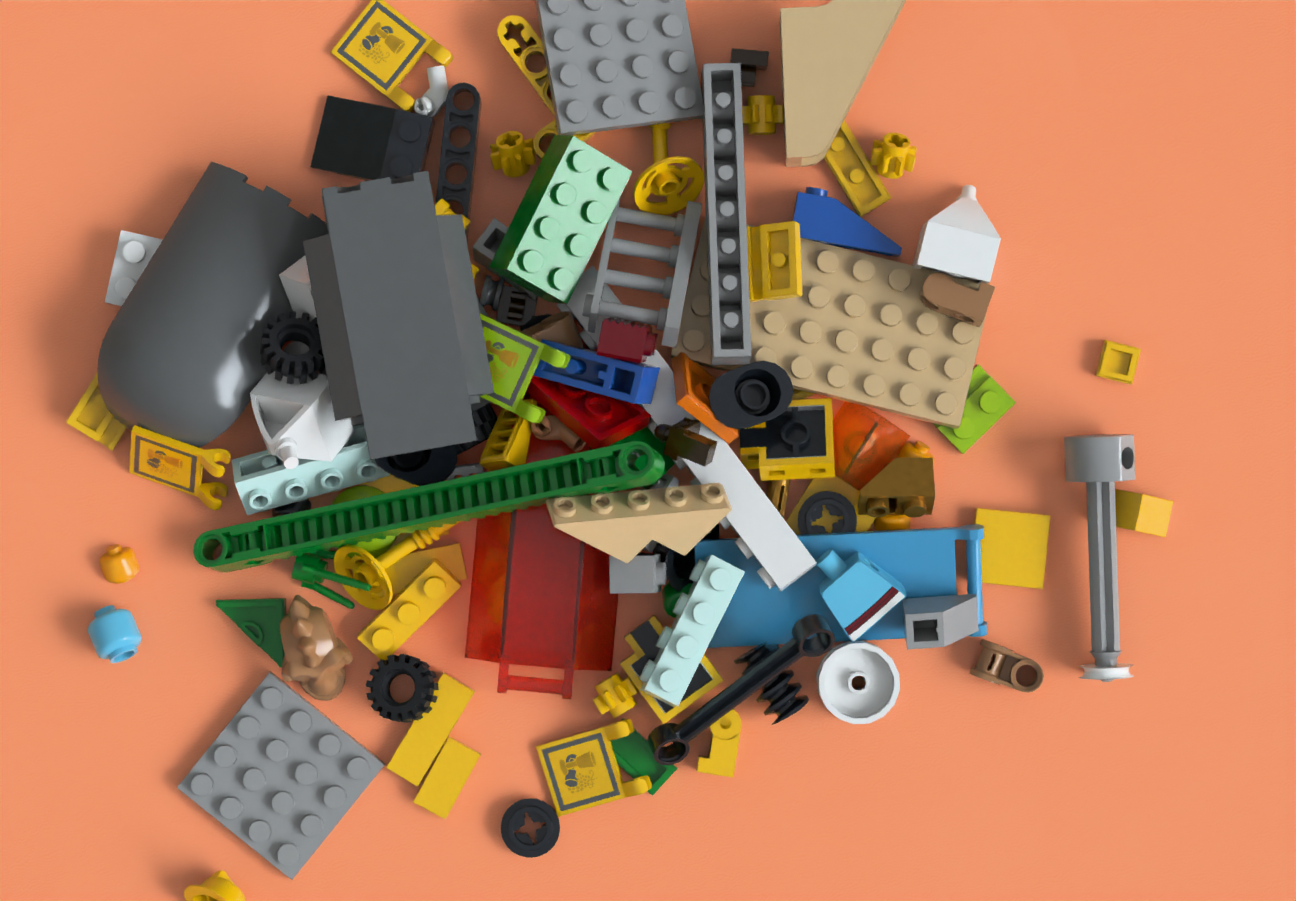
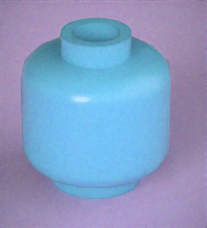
(114, 634)

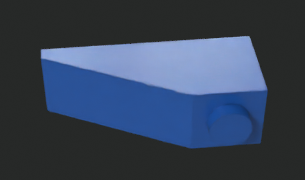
(834, 224)
(601, 374)

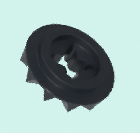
(835, 504)
(520, 842)

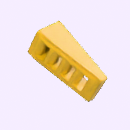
(506, 444)

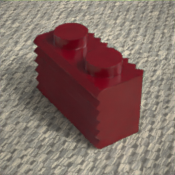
(626, 340)

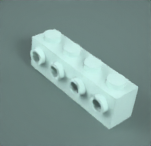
(267, 484)
(691, 631)

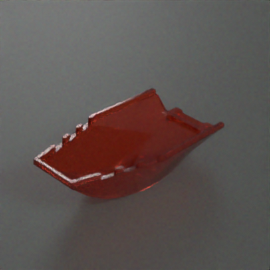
(539, 594)

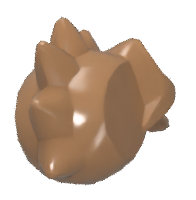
(313, 651)

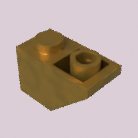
(900, 489)

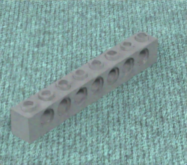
(726, 214)

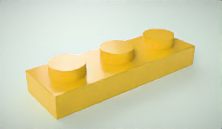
(409, 610)

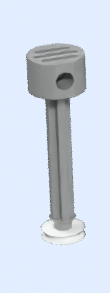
(1100, 463)

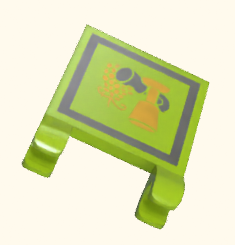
(512, 365)

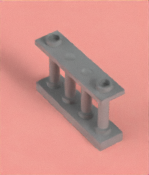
(672, 287)

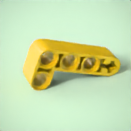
(538, 81)

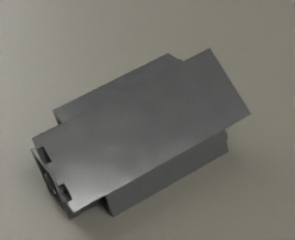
(398, 316)

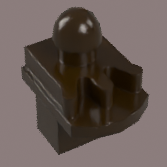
(686, 442)

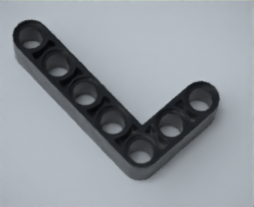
(461, 156)

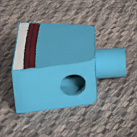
(857, 591)

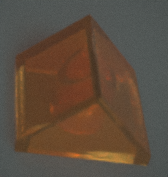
(864, 443)

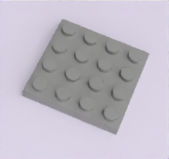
(619, 63)
(281, 775)

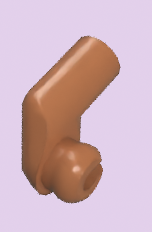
(553, 429)

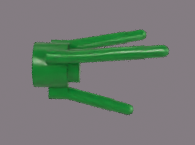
(312, 569)

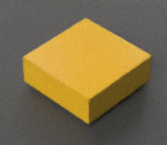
(1118, 362)

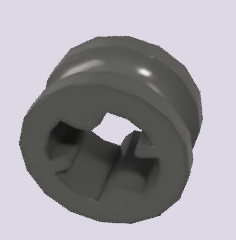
(491, 292)

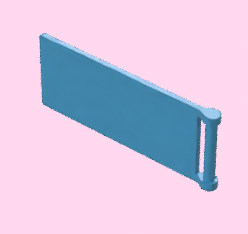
(915, 557)

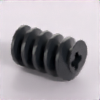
(777, 691)

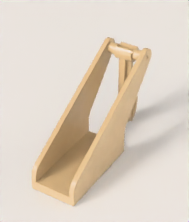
(824, 67)

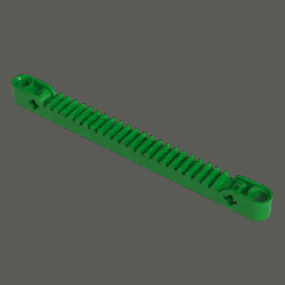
(428, 505)

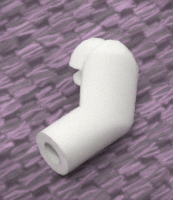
(435, 97)

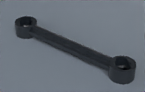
(741, 689)

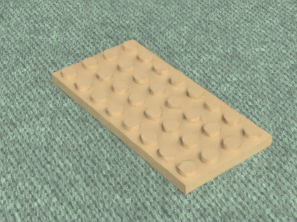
(851, 334)

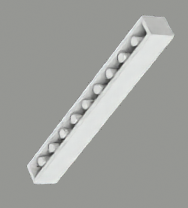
(753, 516)

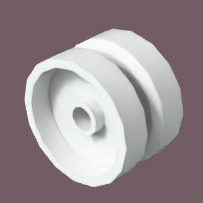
(858, 704)

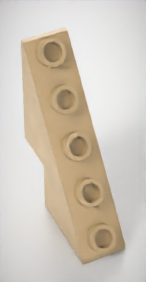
(630, 519)

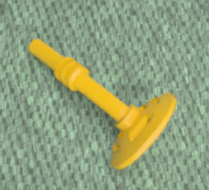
(666, 178)
(374, 568)

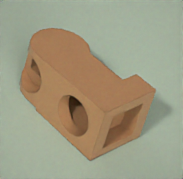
(955, 300)

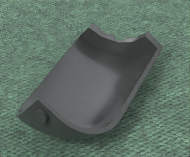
(195, 319)

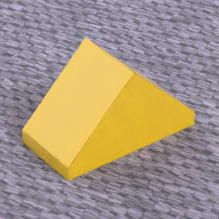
(1142, 512)

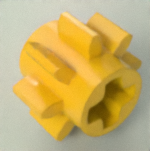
(762, 115)
(512, 154)
(893, 155)
(615, 695)

